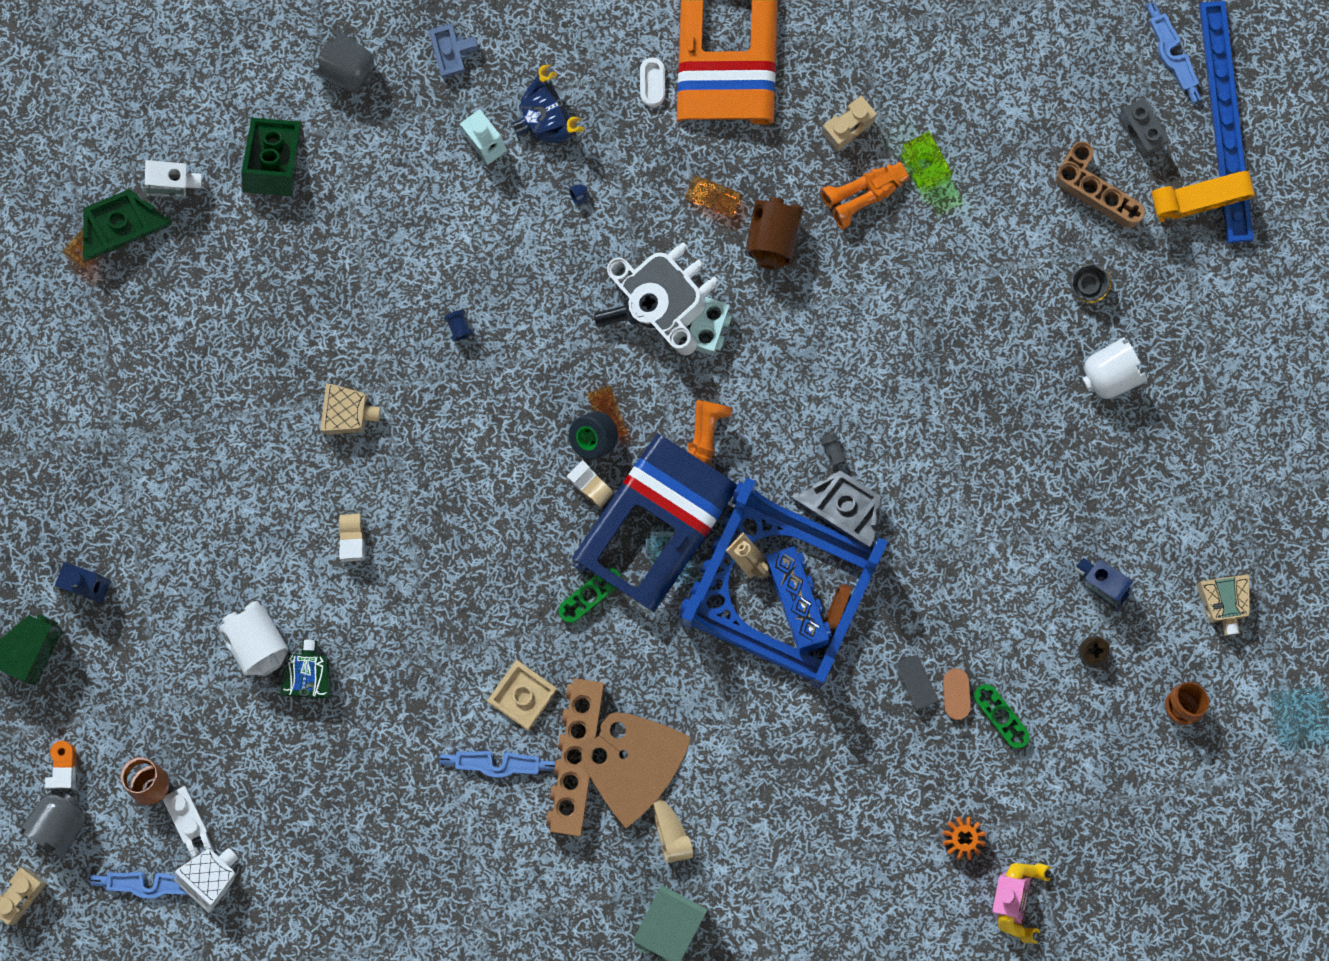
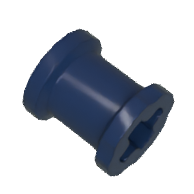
(458, 325)

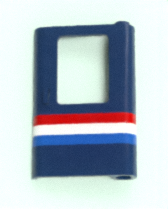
(675, 490)

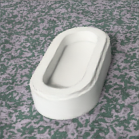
(652, 82)

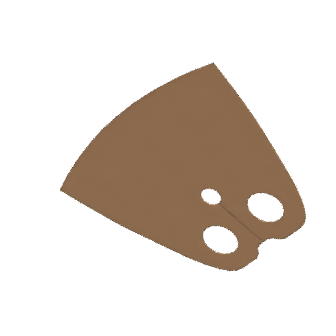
(639, 780)

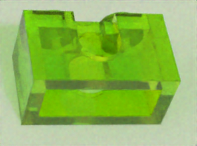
(926, 148)

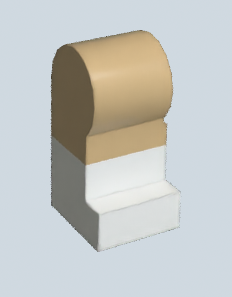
(590, 485)
(351, 538)

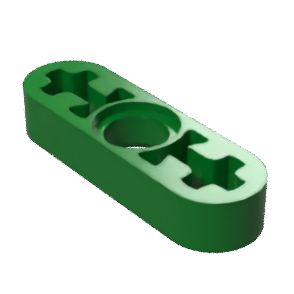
(579, 612)
(1011, 716)

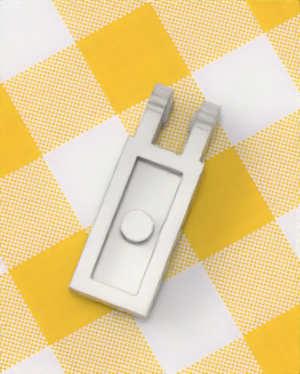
(187, 819)

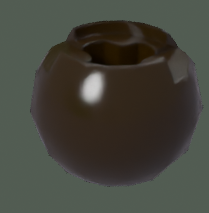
(1088, 659)

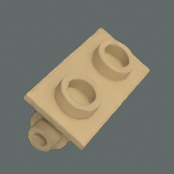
(748, 557)

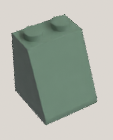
(669, 925)

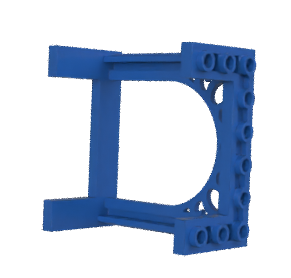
(753, 505)

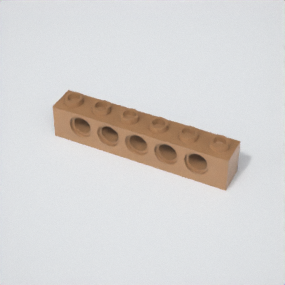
(593, 693)

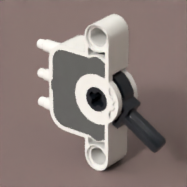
(666, 285)

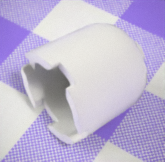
(1113, 370)

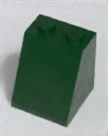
(28, 648)

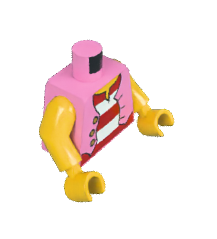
(1012, 899)

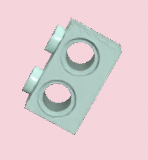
(703, 324)

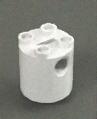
(254, 640)

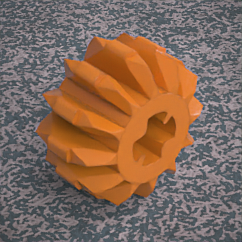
(964, 847)

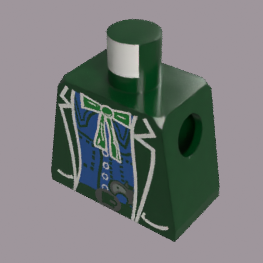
(307, 674)

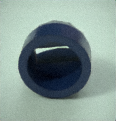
(578, 194)

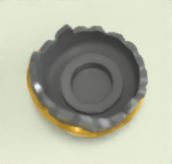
(1090, 283)

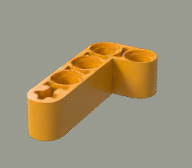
(1202, 196)

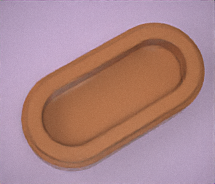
(956, 694)

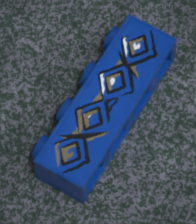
(797, 600)

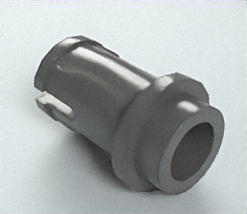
(833, 449)

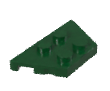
(118, 222)

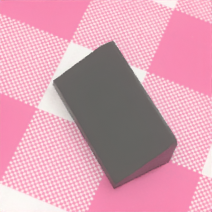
(916, 682)

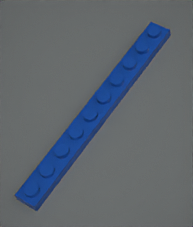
(1225, 113)

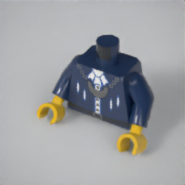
(544, 112)

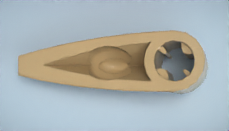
(672, 836)

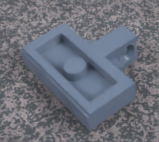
(451, 50)

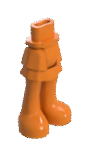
(878, 184)
(705, 421)

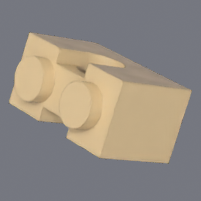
(838, 128)
(23, 883)

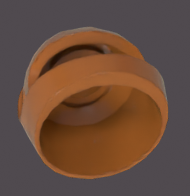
(1192, 698)
(148, 784)

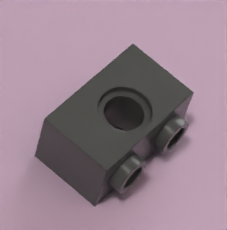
(1143, 128)

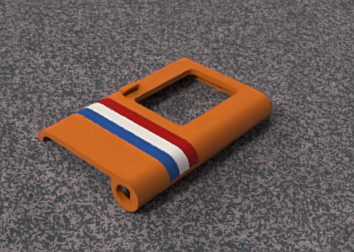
(727, 82)

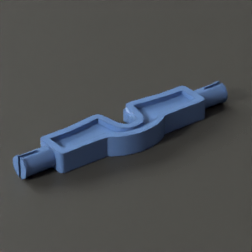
(1168, 40)
(483, 762)
(135, 883)

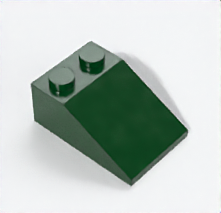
(271, 157)

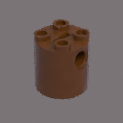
(773, 233)

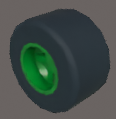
(593, 435)

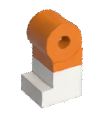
(64, 766)

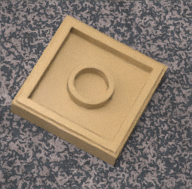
(522, 695)

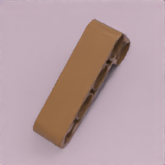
(1102, 188)

